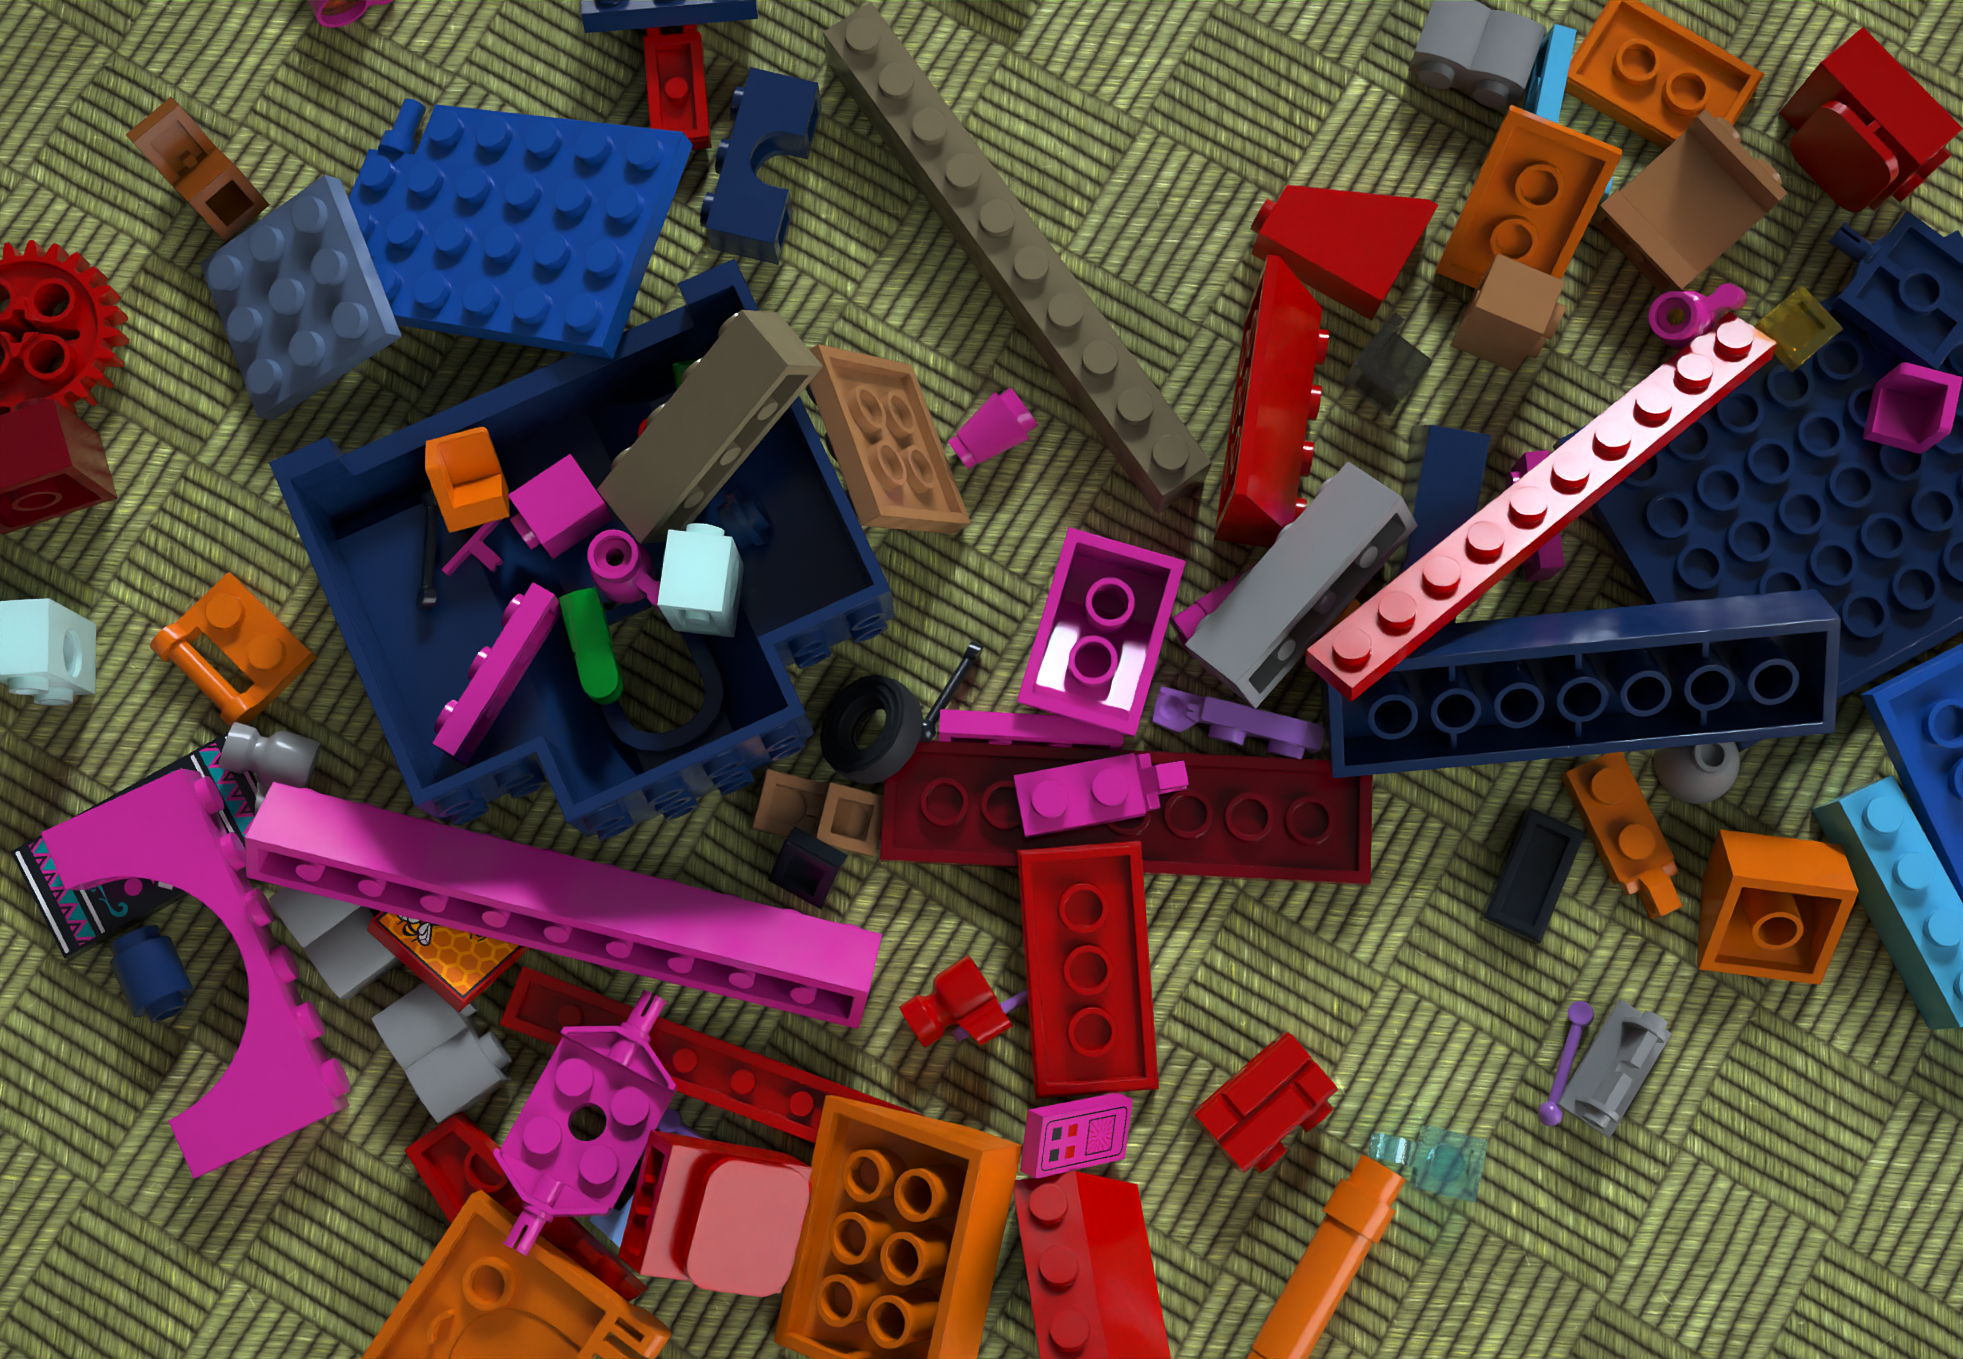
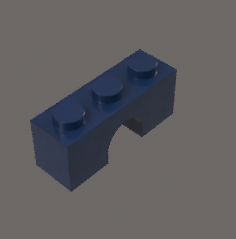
(771, 119)

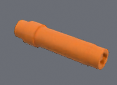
(1353, 1220)

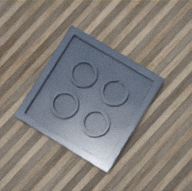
(300, 298)

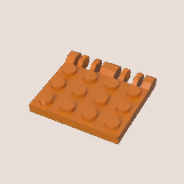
(499, 1304)

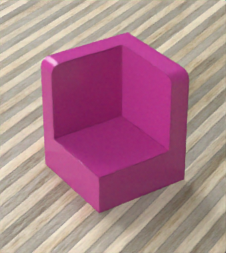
(1912, 408)

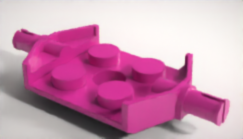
(589, 1068)

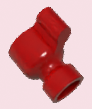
(957, 998)

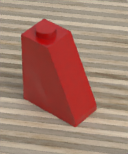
(1342, 240)

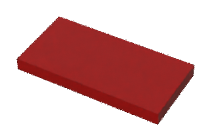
(1087, 969)

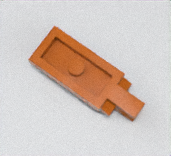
(1624, 831)

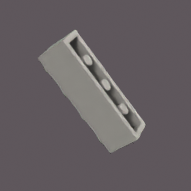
(1301, 583)

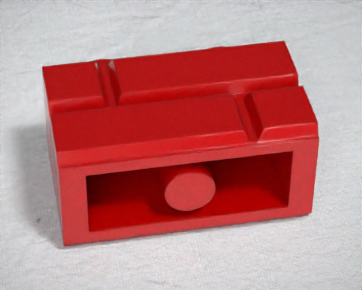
(1266, 1104)

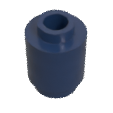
(150, 973)

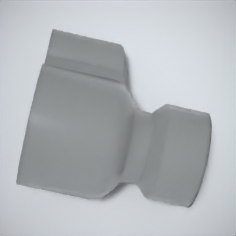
(278, 758)

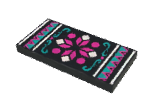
(92, 916)

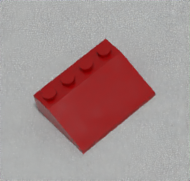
(1271, 410)

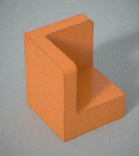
(467, 479)

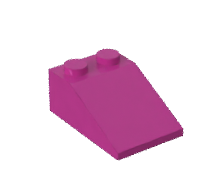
(1101, 632)

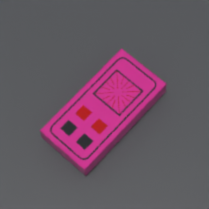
(1076, 1135)

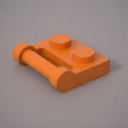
(248, 636)

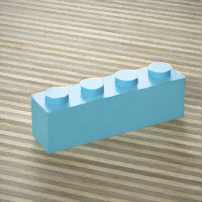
(1903, 894)

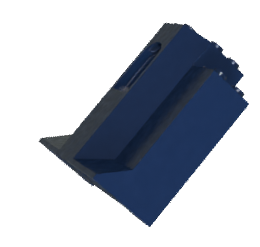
(797, 595)

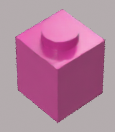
(558, 508)

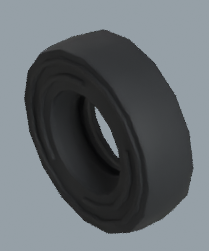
(897, 737)

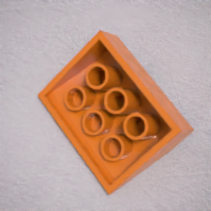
(897, 1237)

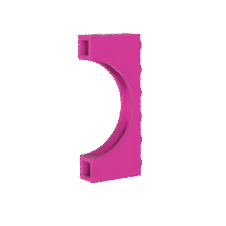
(281, 1068)

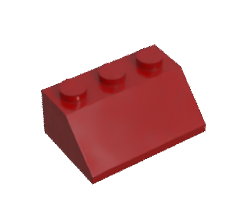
(1089, 1268)

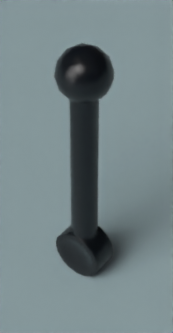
(427, 593)
(969, 659)

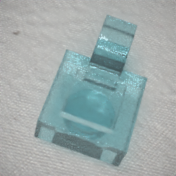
(1439, 1161)

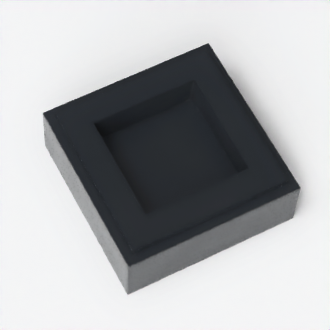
(807, 867)

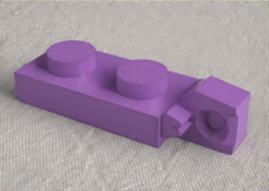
(1233, 721)

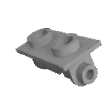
(1615, 1067)

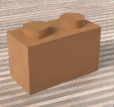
(1510, 314)

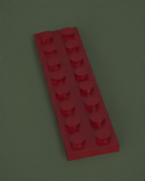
(1230, 823)

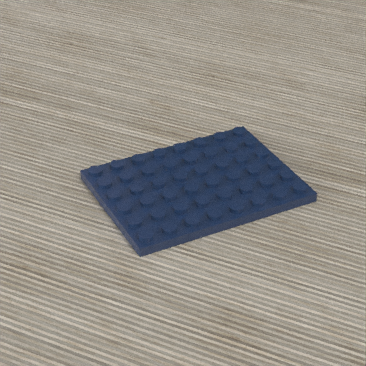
(1792, 498)

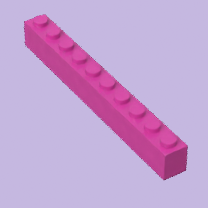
(561, 904)

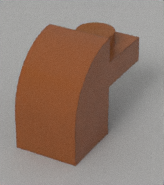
(197, 169)

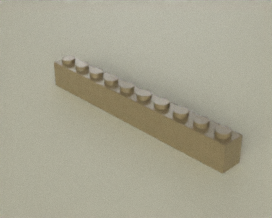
(1015, 259)

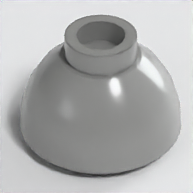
(1698, 771)

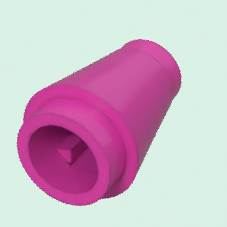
(993, 429)

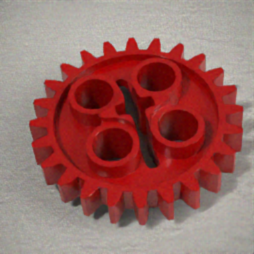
(35, 287)

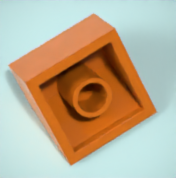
(1773, 906)

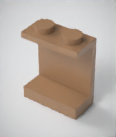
(1689, 204)

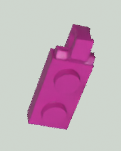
(1094, 792)

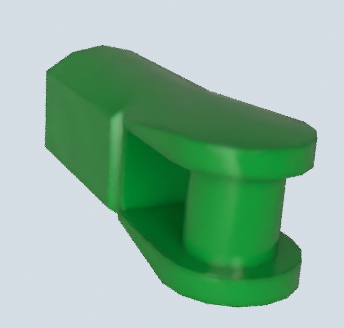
(592, 645)

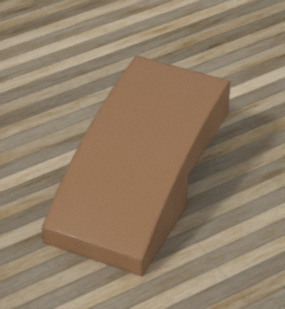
(829, 811)

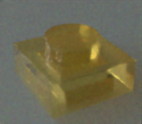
(1798, 327)

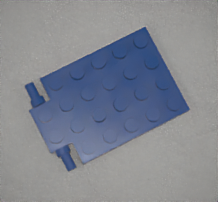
(516, 223)

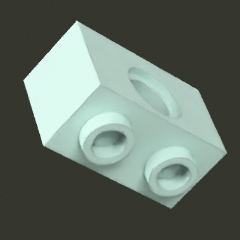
(701, 581)
(46, 651)

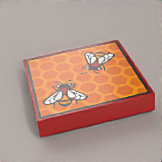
(446, 959)

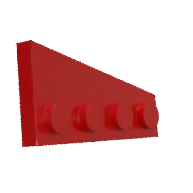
(459, 1161)

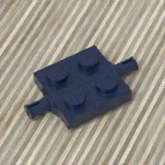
(1905, 290)

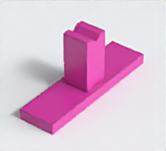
(478, 549)

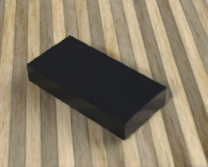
(1532, 875)

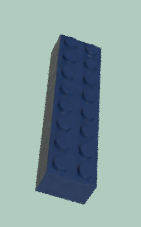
(1595, 685)

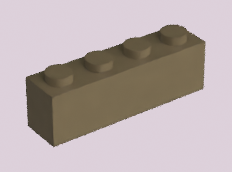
(709, 425)

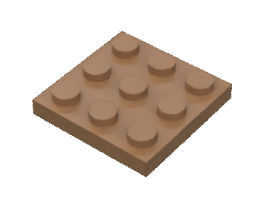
(885, 443)

